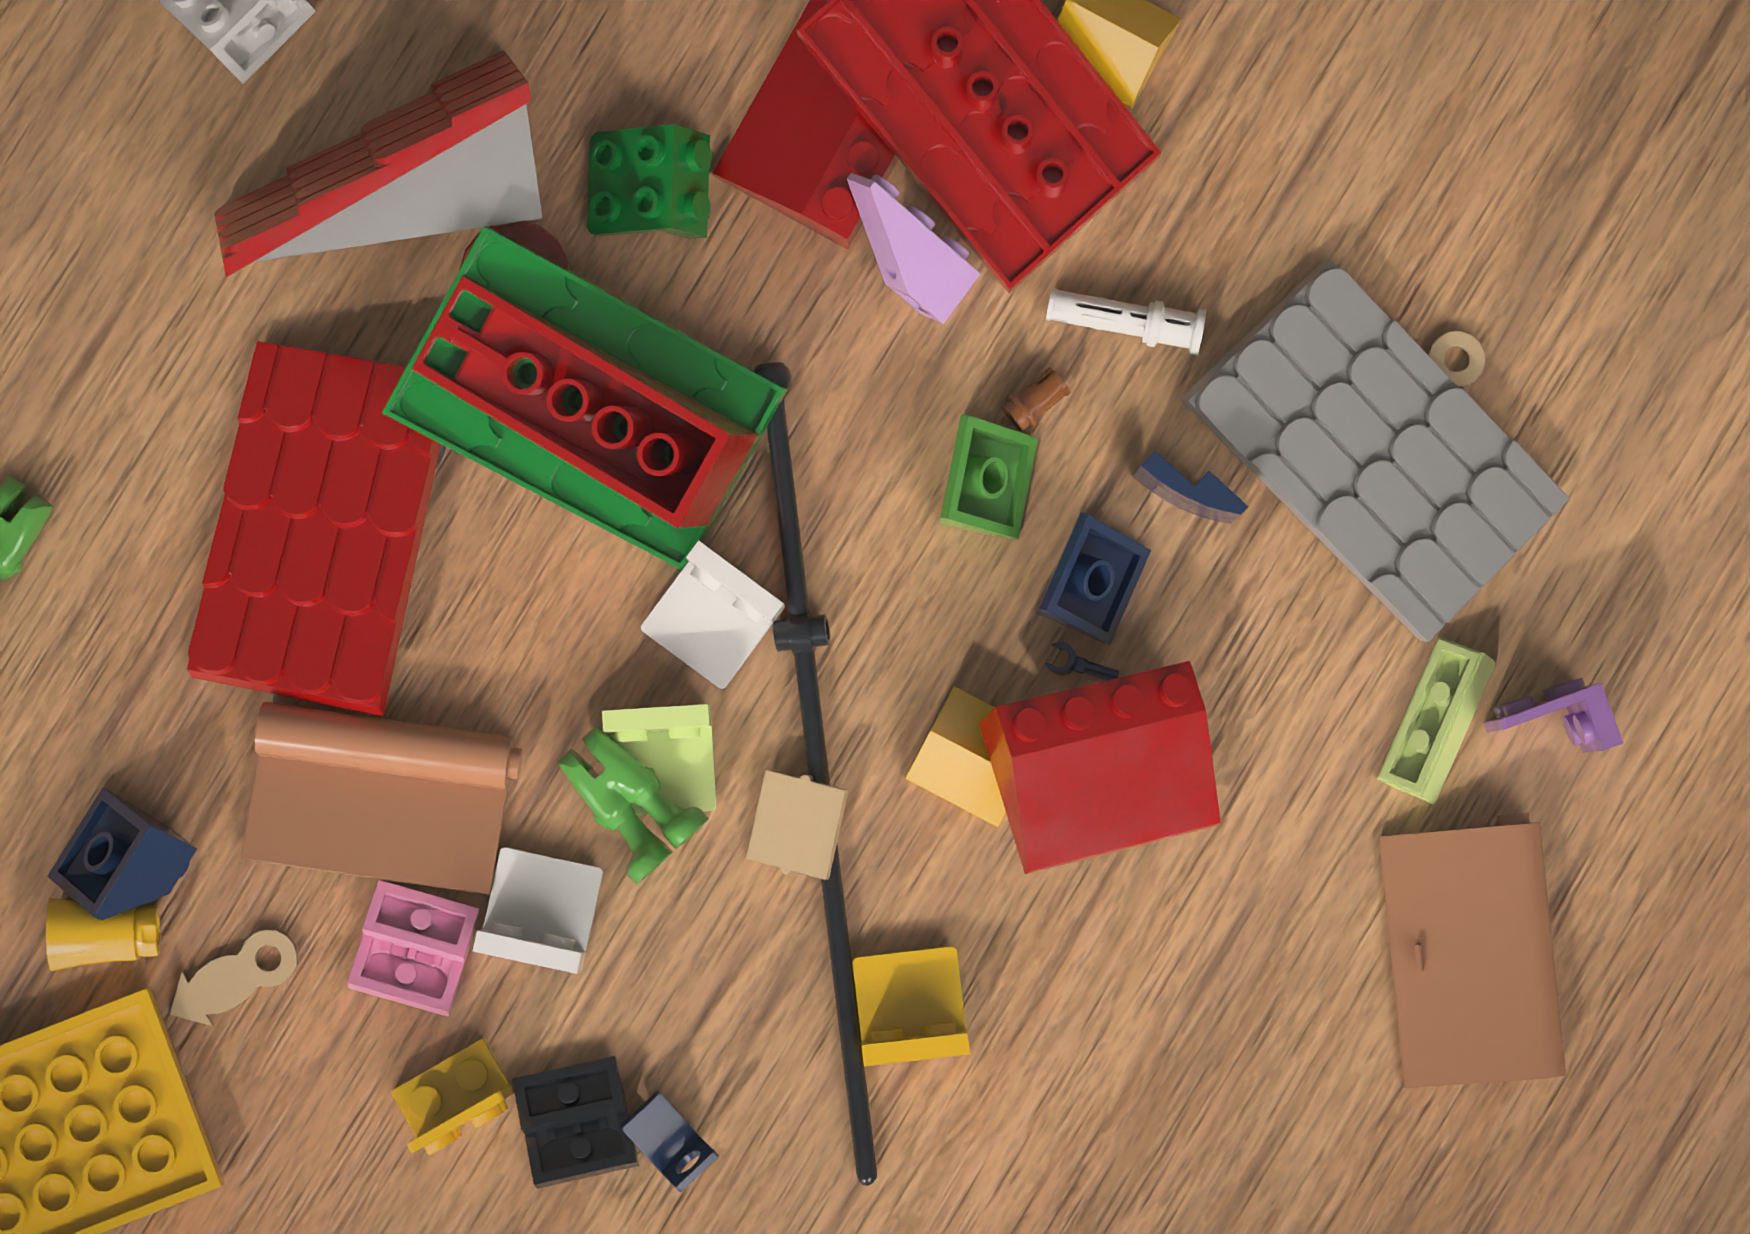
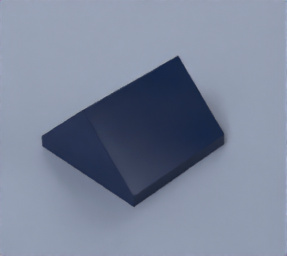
(1093, 579)

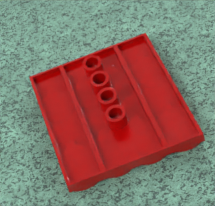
(986, 116)
(314, 533)

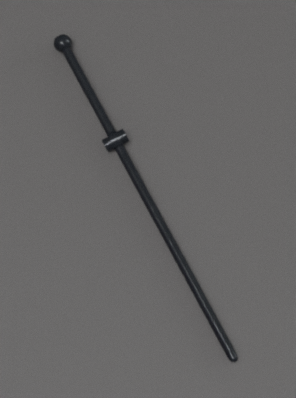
(802, 635)

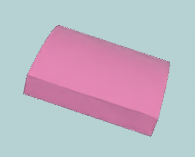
(413, 948)

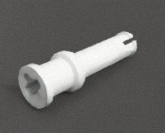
(1152, 323)

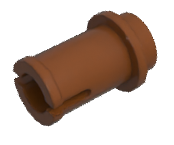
(1035, 400)

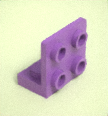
(1589, 716)

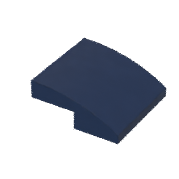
(1205, 499)

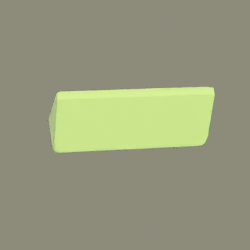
(1436, 720)

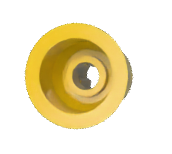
(81, 939)

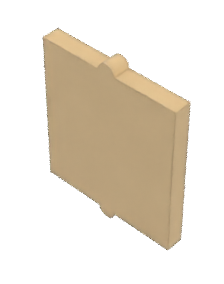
(797, 824)

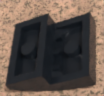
(574, 1122)

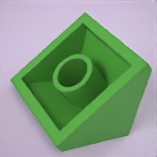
(988, 478)

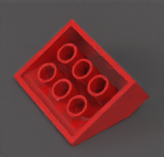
(804, 144)
(1104, 766)

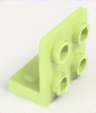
(673, 743)

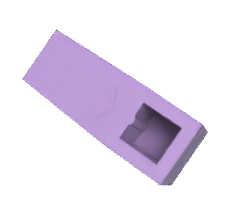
(911, 258)

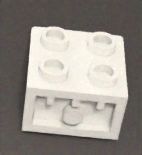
(241, 31)
(712, 616)
(540, 910)

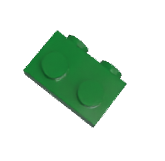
(649, 181)

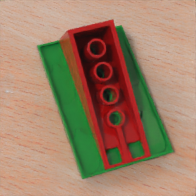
(584, 398)

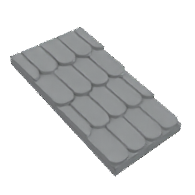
(1375, 449)

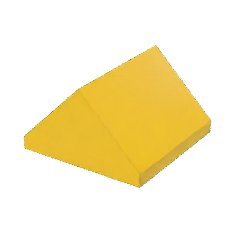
(1120, 40)
(956, 759)

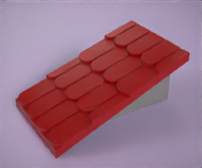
(414, 172)

